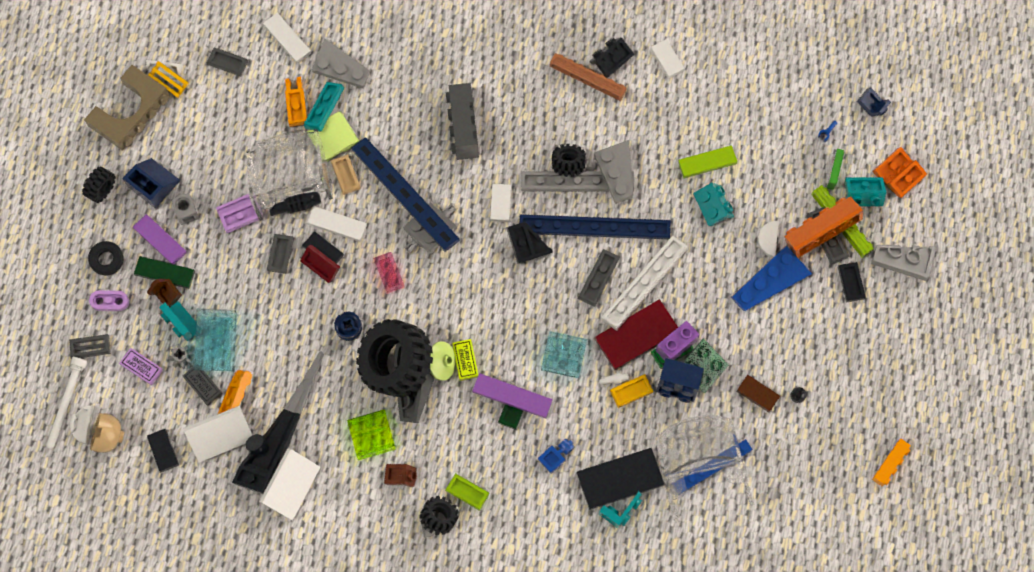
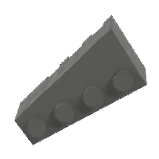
(463, 121)

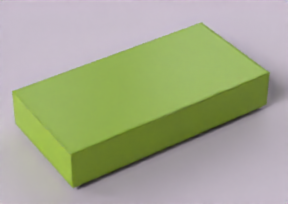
(467, 491)

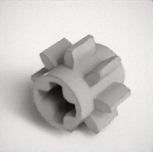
(185, 358)

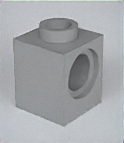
(187, 215)

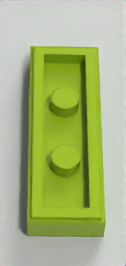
(707, 161)

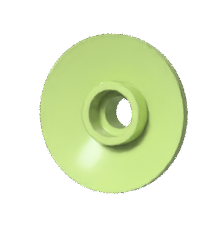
(443, 361)

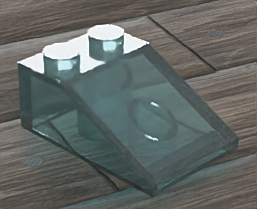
(215, 339)

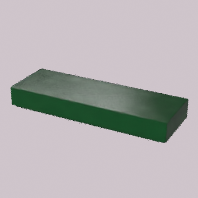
(156, 269)

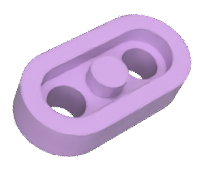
(109, 300)

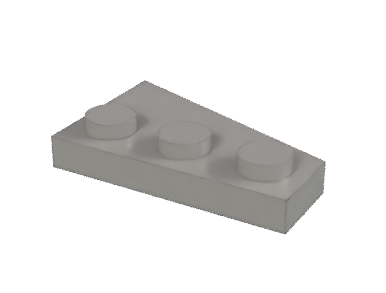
(339, 66)
(616, 170)
(905, 260)

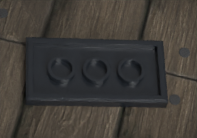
(620, 478)

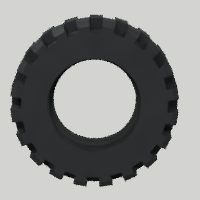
(374, 356)

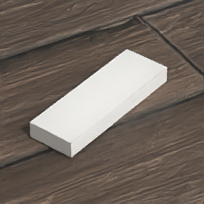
(287, 38)
(337, 224)

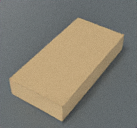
(345, 174)

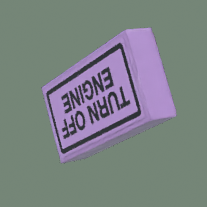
(141, 366)

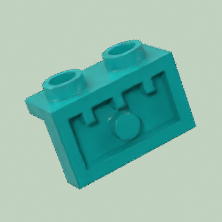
(866, 190)

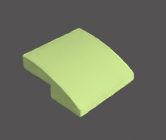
(337, 136)

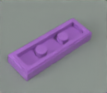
(159, 239)

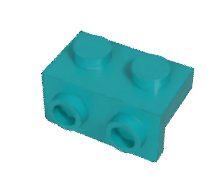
(713, 203)
(182, 321)

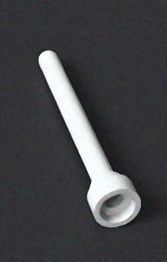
(77, 366)

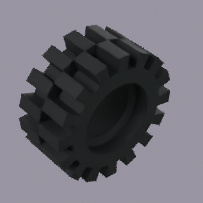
(565, 153)
(98, 184)
(434, 523)

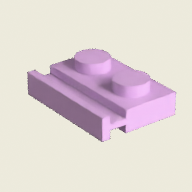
(237, 213)

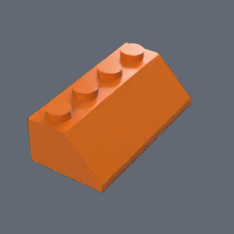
(824, 226)

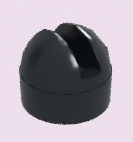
(794, 392)

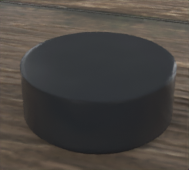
(255, 444)

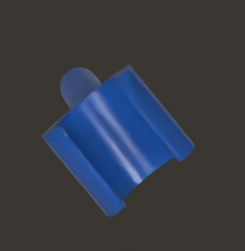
(827, 131)

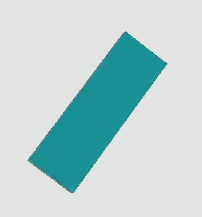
(323, 106)

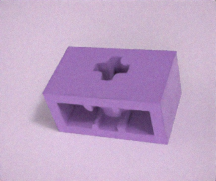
(677, 342)

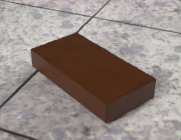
(758, 393)

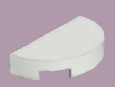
(177, 68)
(768, 238)
(81, 424)

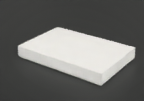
(218, 434)
(289, 484)

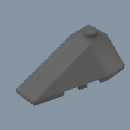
(412, 405)

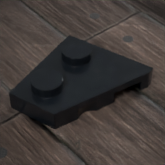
(526, 243)

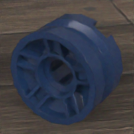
(350, 333)

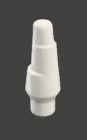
(616, 379)

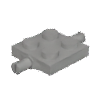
(421, 237)

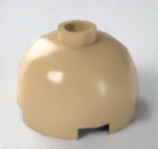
(106, 433)

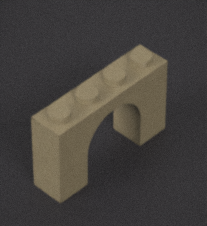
(122, 131)

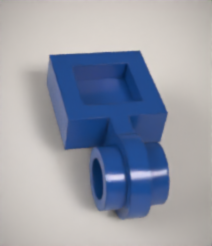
(552, 459)

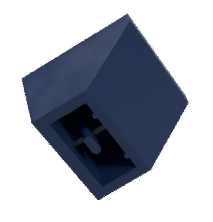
(150, 181)
(679, 380)

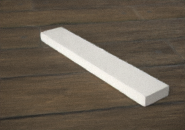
(644, 283)

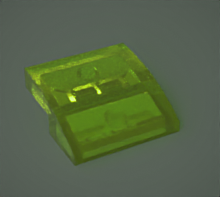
(371, 434)

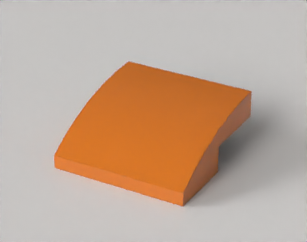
(900, 172)

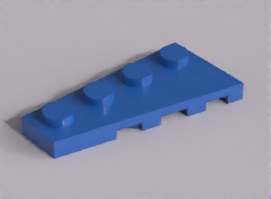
(772, 278)

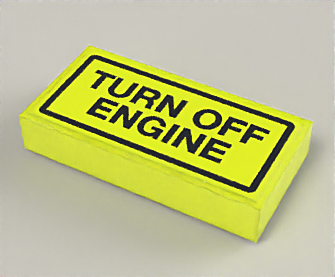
(465, 359)

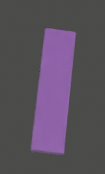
(512, 395)

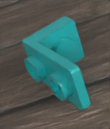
(611, 514)

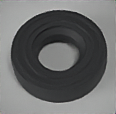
(97, 250)

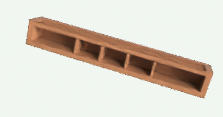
(588, 76)

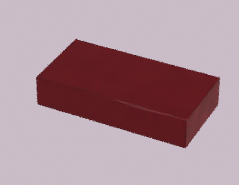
(320, 263)

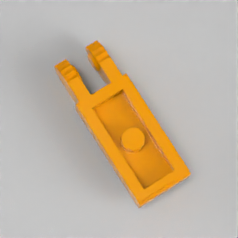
(295, 103)
(235, 390)

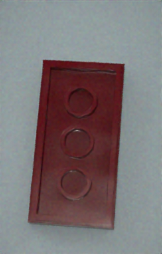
(636, 335)

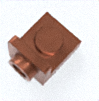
(400, 475)

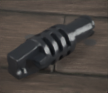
(296, 203)

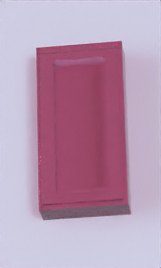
(389, 272)

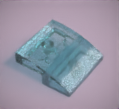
(564, 354)

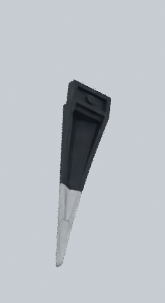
(258, 469)

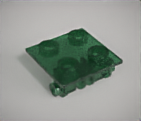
(710, 360)

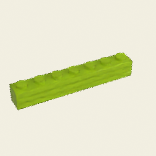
(852, 234)

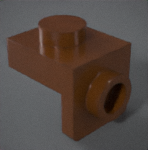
(165, 291)

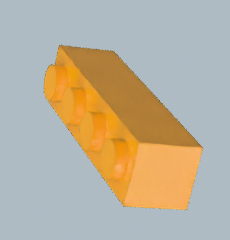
(889, 465)

